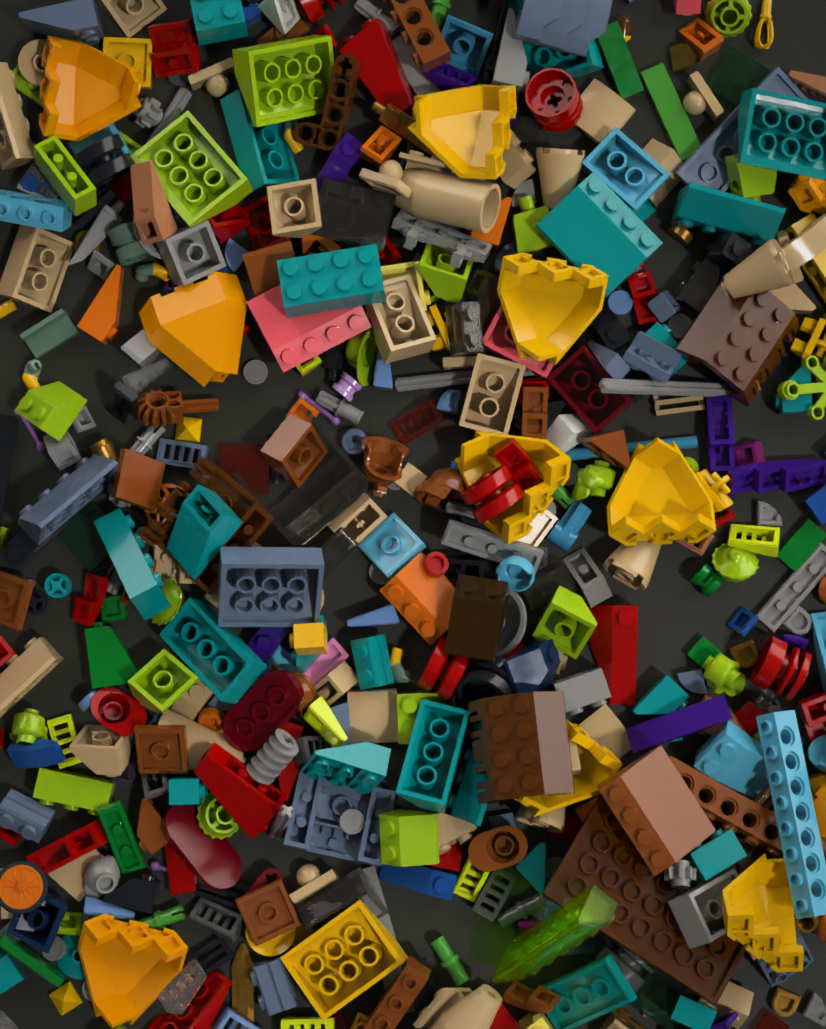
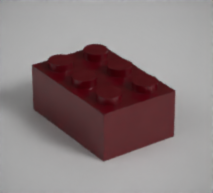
(579, 385)

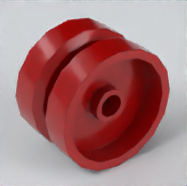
(493, 496)
(444, 668)

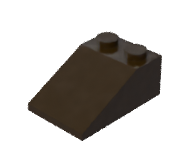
(476, 618)

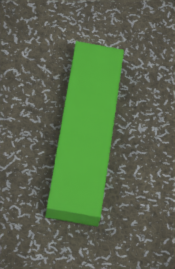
(670, 110)

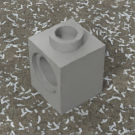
(62, 452)

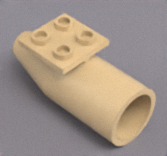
(445, 197)
(460, 1009)

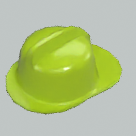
(361, 354)

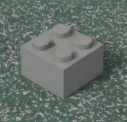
(191, 253)
(583, 689)

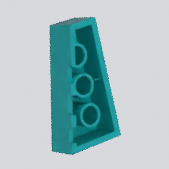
(132, 563)

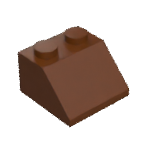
(294, 450)

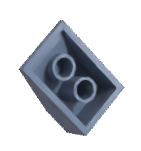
(69, 20)

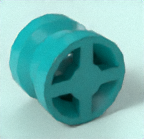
(54, 583)

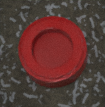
(435, 564)

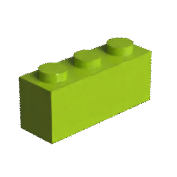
(65, 175)
(72, 790)

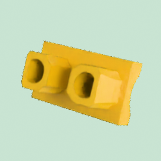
(436, 319)
(814, 329)
(716, 489)

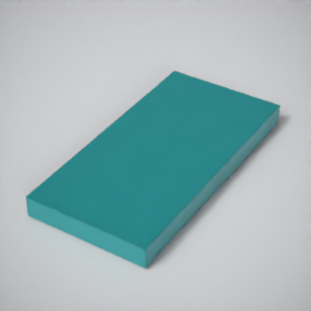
(589, 993)

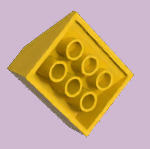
(343, 959)

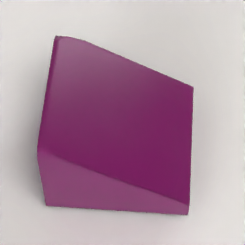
(749, 453)

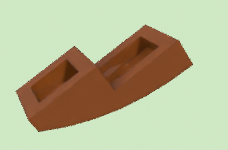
(534, 412)
(538, 1000)

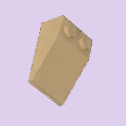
(401, 322)
(492, 394)

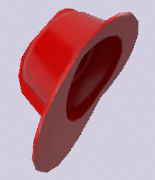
(117, 710)

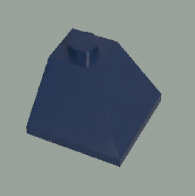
(533, 667)

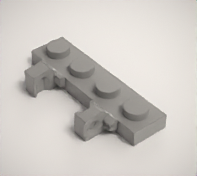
(426, 231)

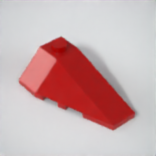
(616, 649)
(202, 1008)

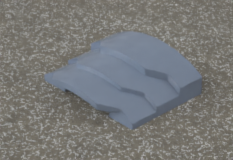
(562, 23)
(317, 817)

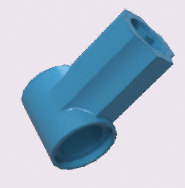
(566, 530)

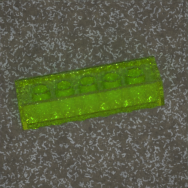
(556, 935)

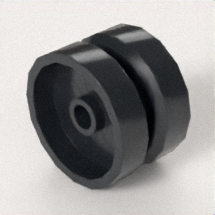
(101, 159)
(484, 681)

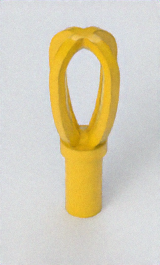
(767, 17)

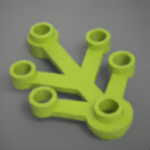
(820, 374)

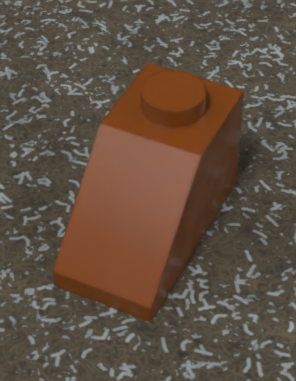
(150, 827)

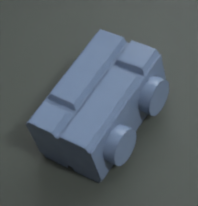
(25, 816)
(274, 985)

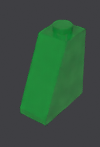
(108, 657)

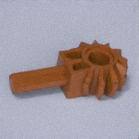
(167, 407)

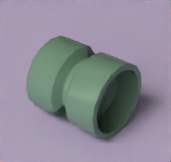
(128, 249)

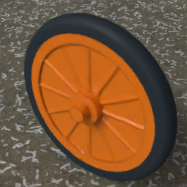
(22, 887)

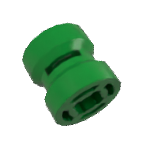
(711, 583)

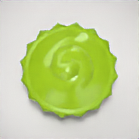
(728, 16)
(734, 563)
(176, 598)
(215, 819)

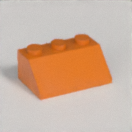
(421, 599)

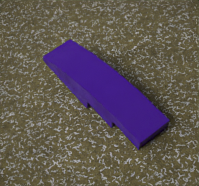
(449, 78)
(720, 435)
(773, 475)
(679, 724)

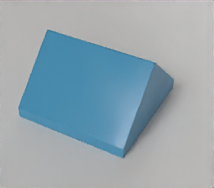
(467, 44)

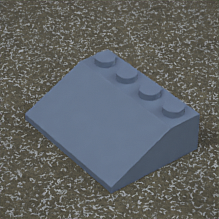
(67, 497)
(269, 586)

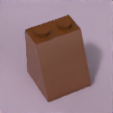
(263, 266)

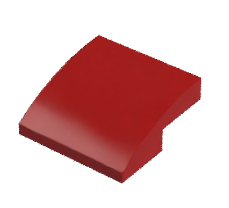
(174, 48)

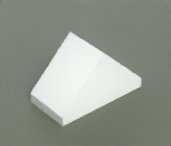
(281, 13)
(567, 431)

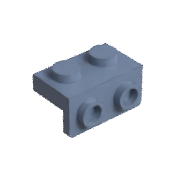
(652, 357)

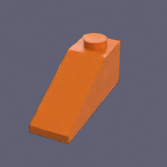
(104, 312)

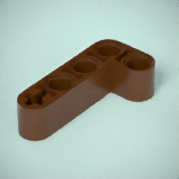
(333, 100)

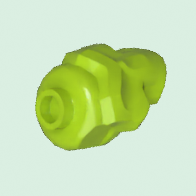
(594, 481)
(723, 675)
(28, 727)

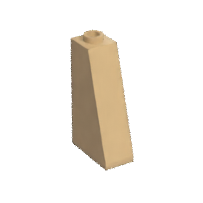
(198, 737)

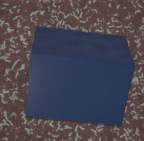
(40, 925)

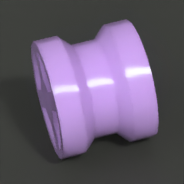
(346, 386)

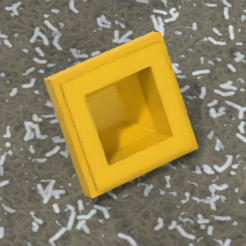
(189, 430)
(65, 998)

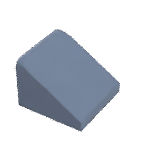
(664, 306)

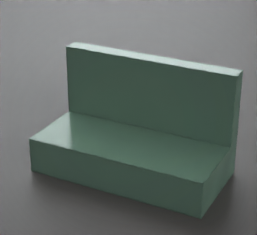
(49, 333)

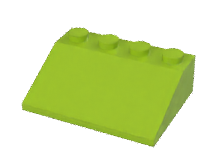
(285, 78)
(194, 170)

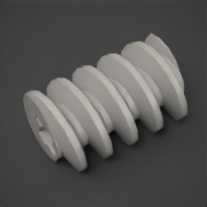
(273, 757)

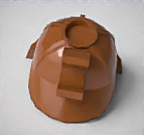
(382, 462)
(440, 485)

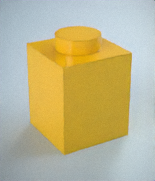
(309, 639)

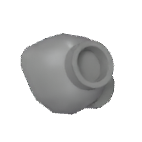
(101, 876)

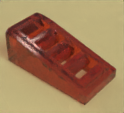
(396, 426)

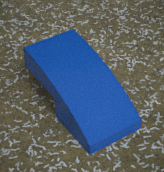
(40, 754)

